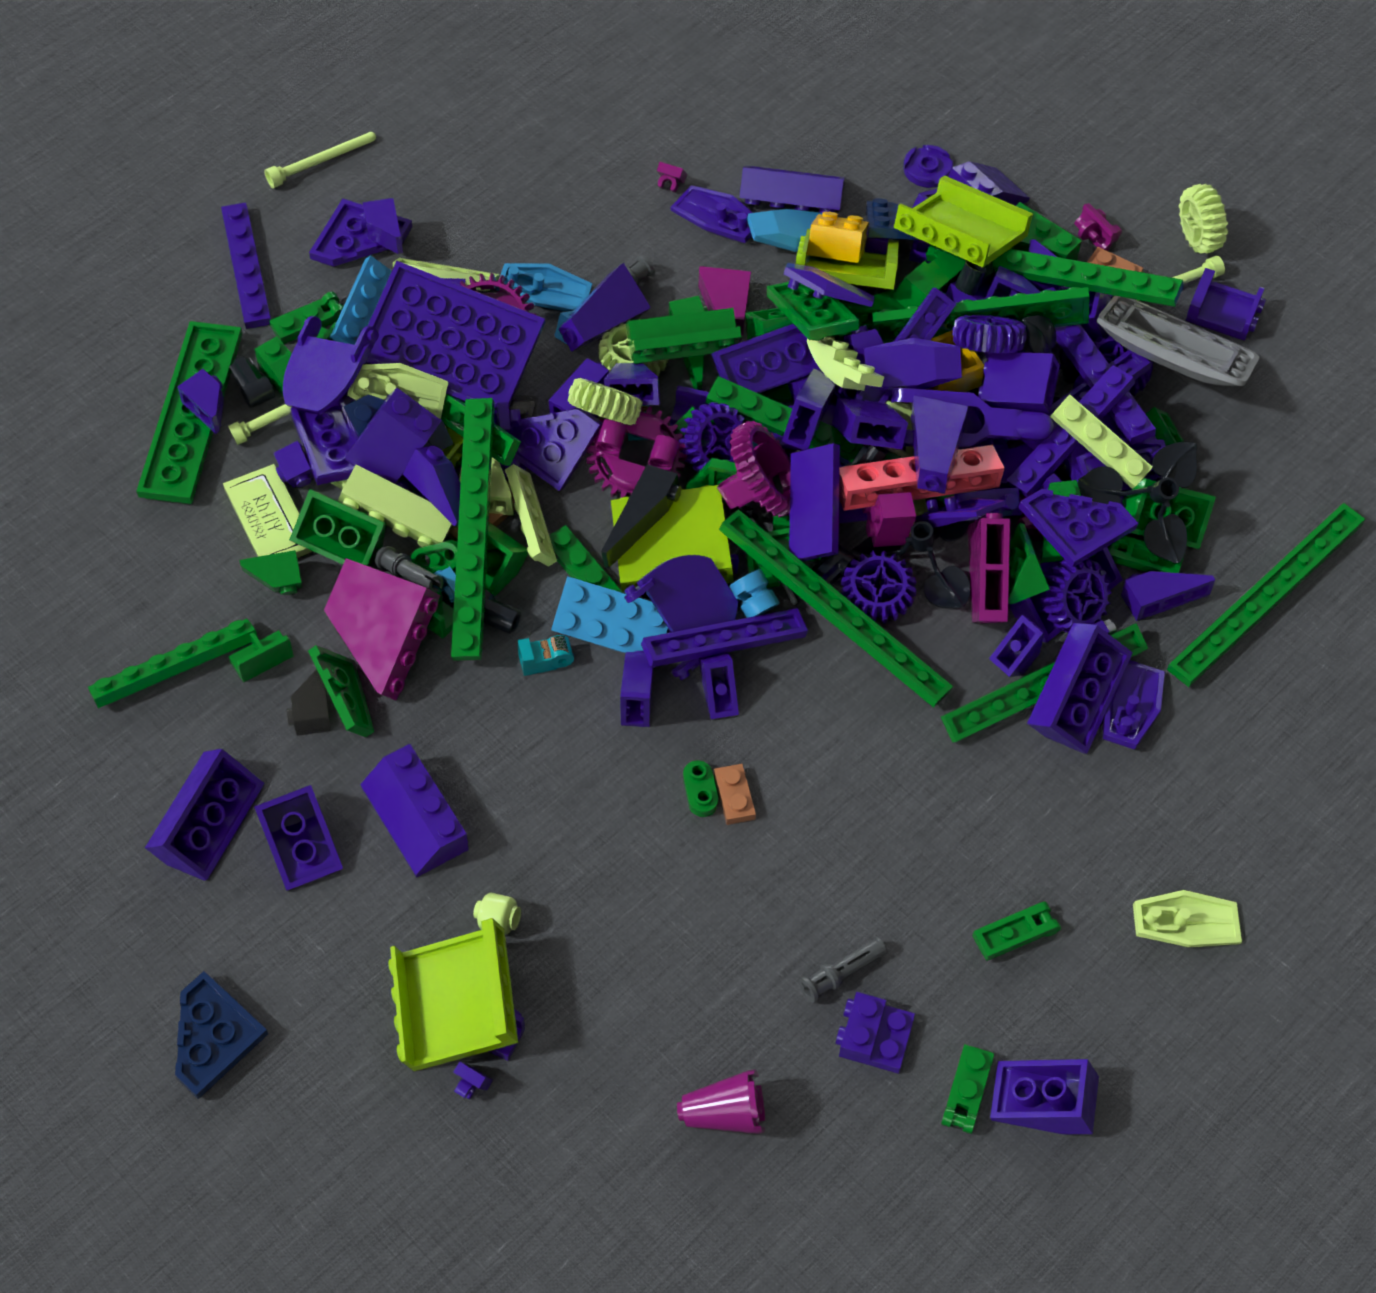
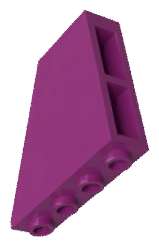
(989, 568)
(380, 622)

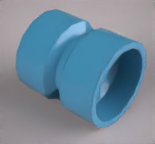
(754, 594)

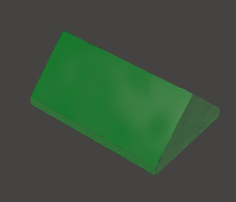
(1189, 505)
(338, 530)
(1025, 570)

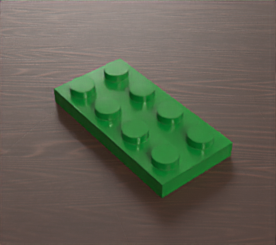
(812, 315)

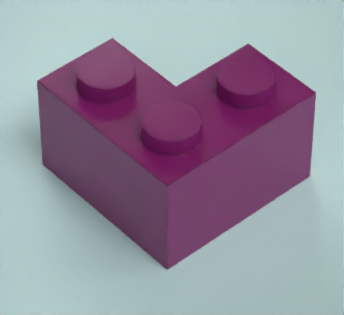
(890, 519)

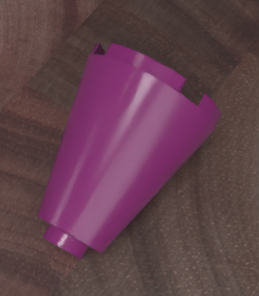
(725, 1105)

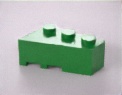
(1050, 236)
(936, 274)

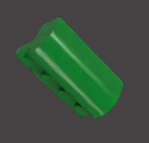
(682, 335)

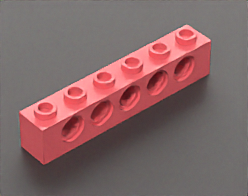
(973, 471)

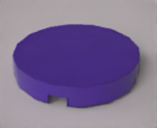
(927, 165)

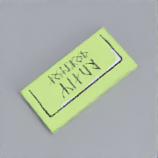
(265, 511)

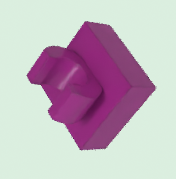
(670, 173)

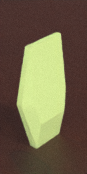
(382, 379)
(1188, 919)

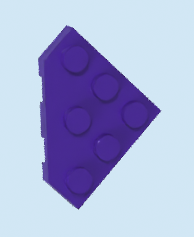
(345, 239)
(554, 443)
(1076, 523)

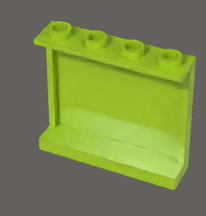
(965, 222)
(870, 271)
(686, 529)
(453, 998)

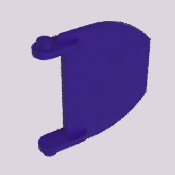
(323, 368)
(687, 596)

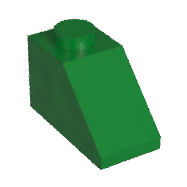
(275, 571)

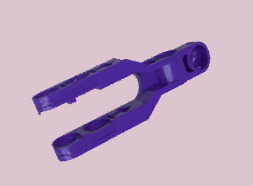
(998, 424)

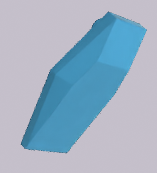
(780, 227)
(548, 285)

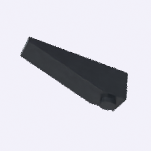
(645, 507)

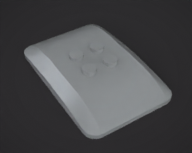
(1177, 343)

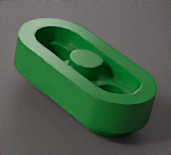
(438, 554)
(700, 786)

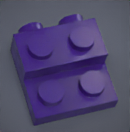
(874, 1033)

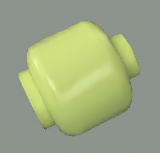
(500, 908)

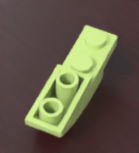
(841, 365)

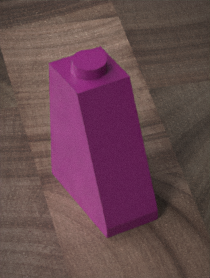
(725, 290)

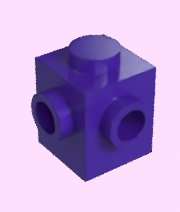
(293, 465)

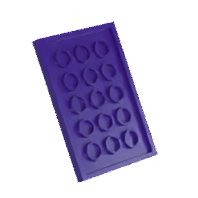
(453, 334)

